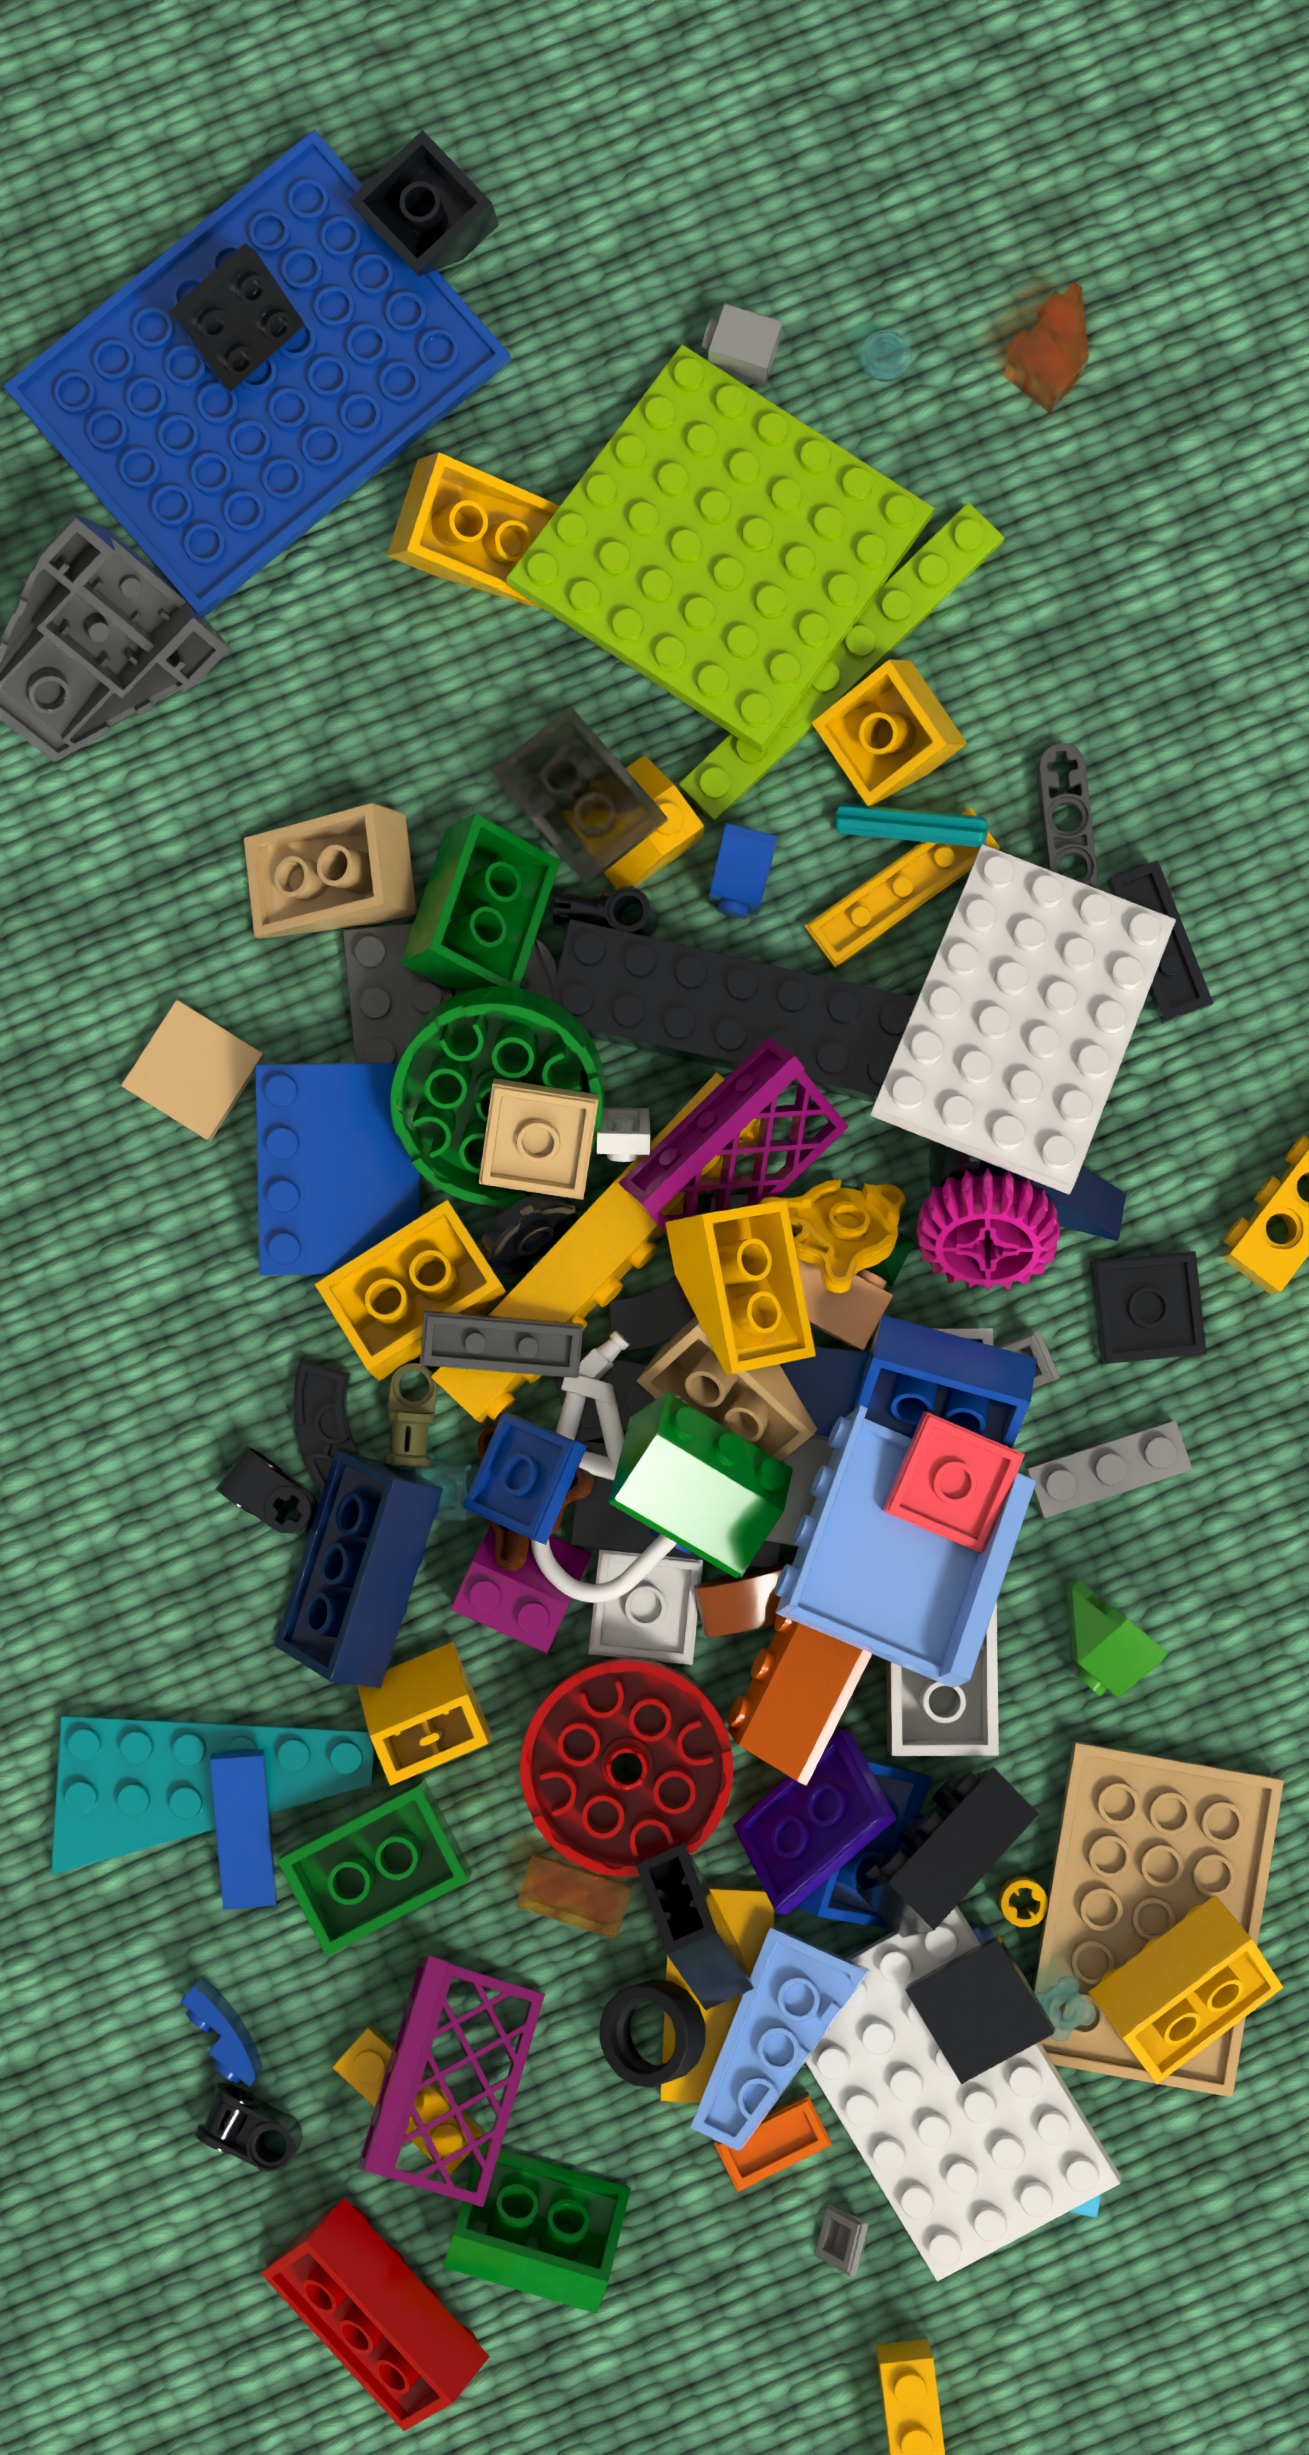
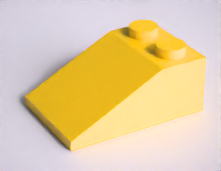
(467, 525)
(744, 1284)

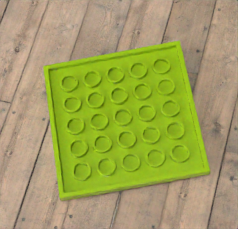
(720, 547)

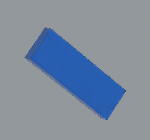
(243, 1829)

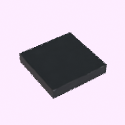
(1148, 1307)
(980, 2009)

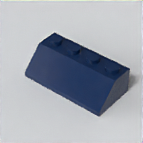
(358, 1569)

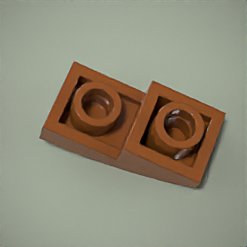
(739, 1603)

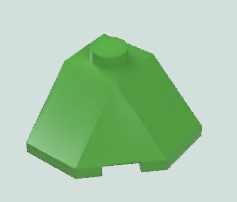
(1107, 1643)

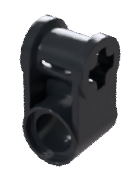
(262, 1488)
(245, 2128)

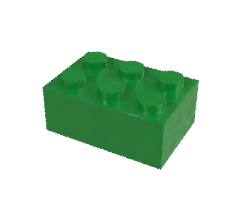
(375, 1867)

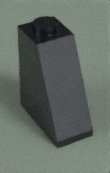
(693, 1927)

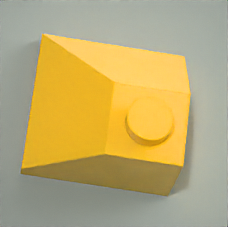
(668, 841)

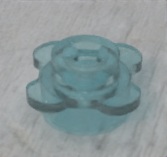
(1078, 2013)

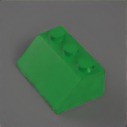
(480, 907)
(699, 1483)
(541, 2231)

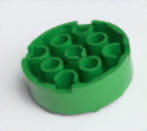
(451, 1067)

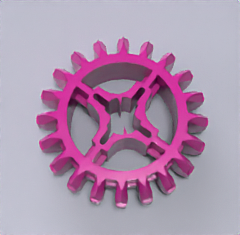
(1019, 1225)

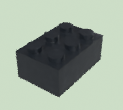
(946, 1851)

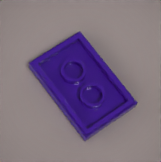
(810, 1831)

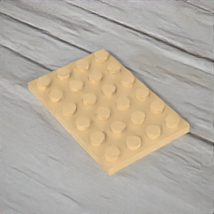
(1129, 1861)

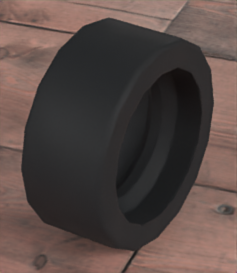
(618, 2044)

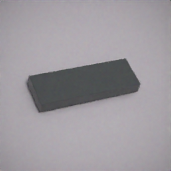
(501, 1344)

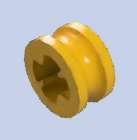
(1010, 1911)

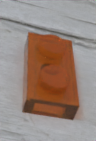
(574, 1896)

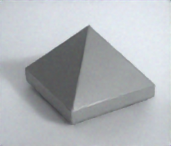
(1035, 1346)
(842, 2240)

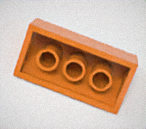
(796, 1697)

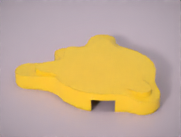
(844, 1228)

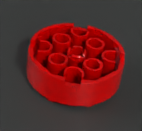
(613, 1711)

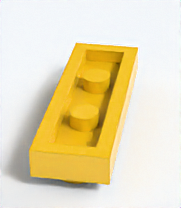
(364, 2069)

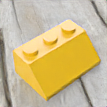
(419, 1268)
(1186, 1988)

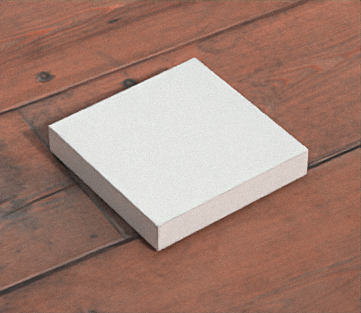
(652, 1618)

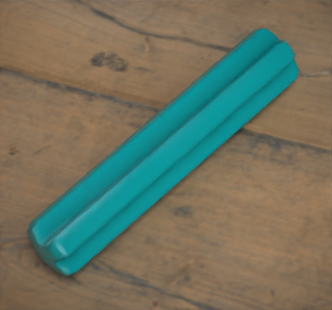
(911, 825)

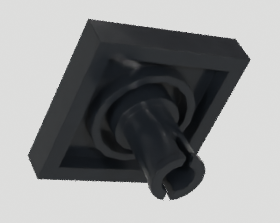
(237, 317)

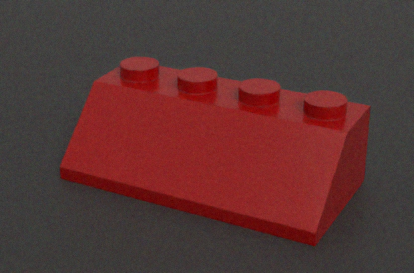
(376, 2315)

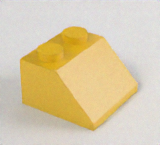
(888, 731)

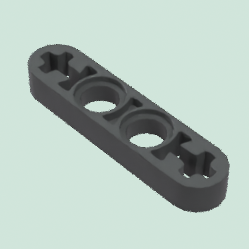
(1073, 843)

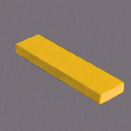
(891, 897)

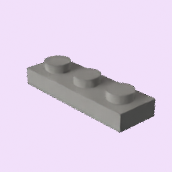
(1109, 1469)

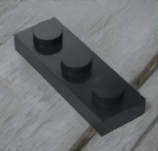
(1178, 982)

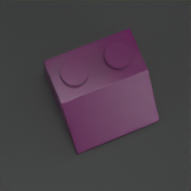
(519, 1601)

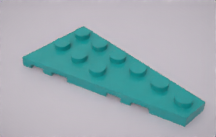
(151, 1781)

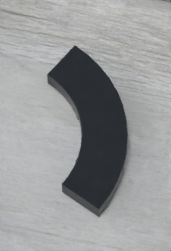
(658, 1313)
(321, 1417)

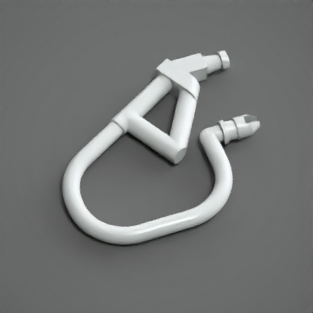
(578, 1389)

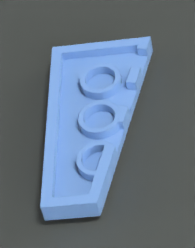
(773, 2033)

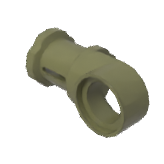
(410, 1414)

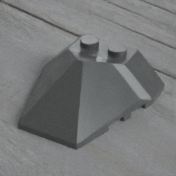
(96, 641)

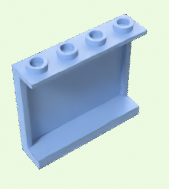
(885, 1578)

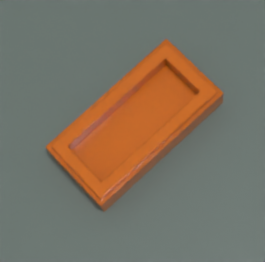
(779, 2141)

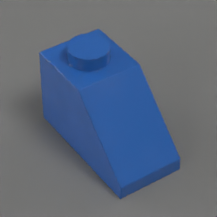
(742, 871)

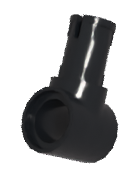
(606, 910)

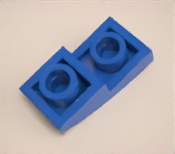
(235, 2049)

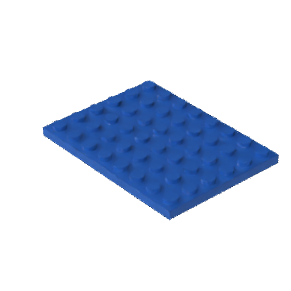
(235, 477)

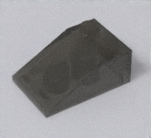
(578, 796)

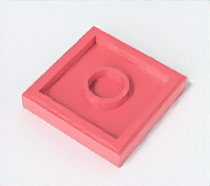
(953, 1482)

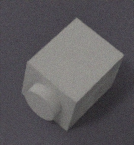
(743, 344)

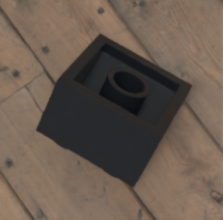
(425, 207)

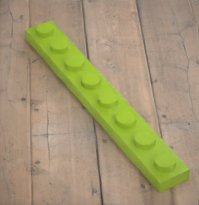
(883, 625)

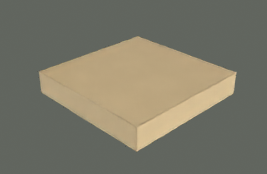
(193, 1070)
(538, 1138)

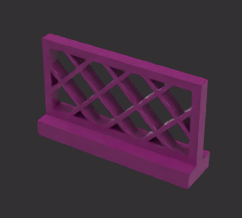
(715, 1130)
(406, 2070)

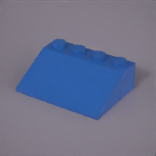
(328, 1165)

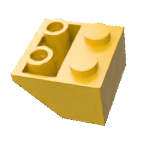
(424, 1714)

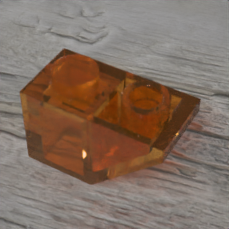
(1054, 353)

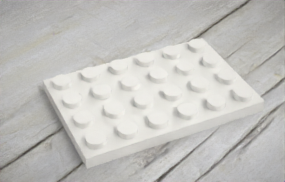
(1024, 1019)
(953, 2158)

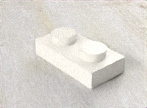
(624, 1133)

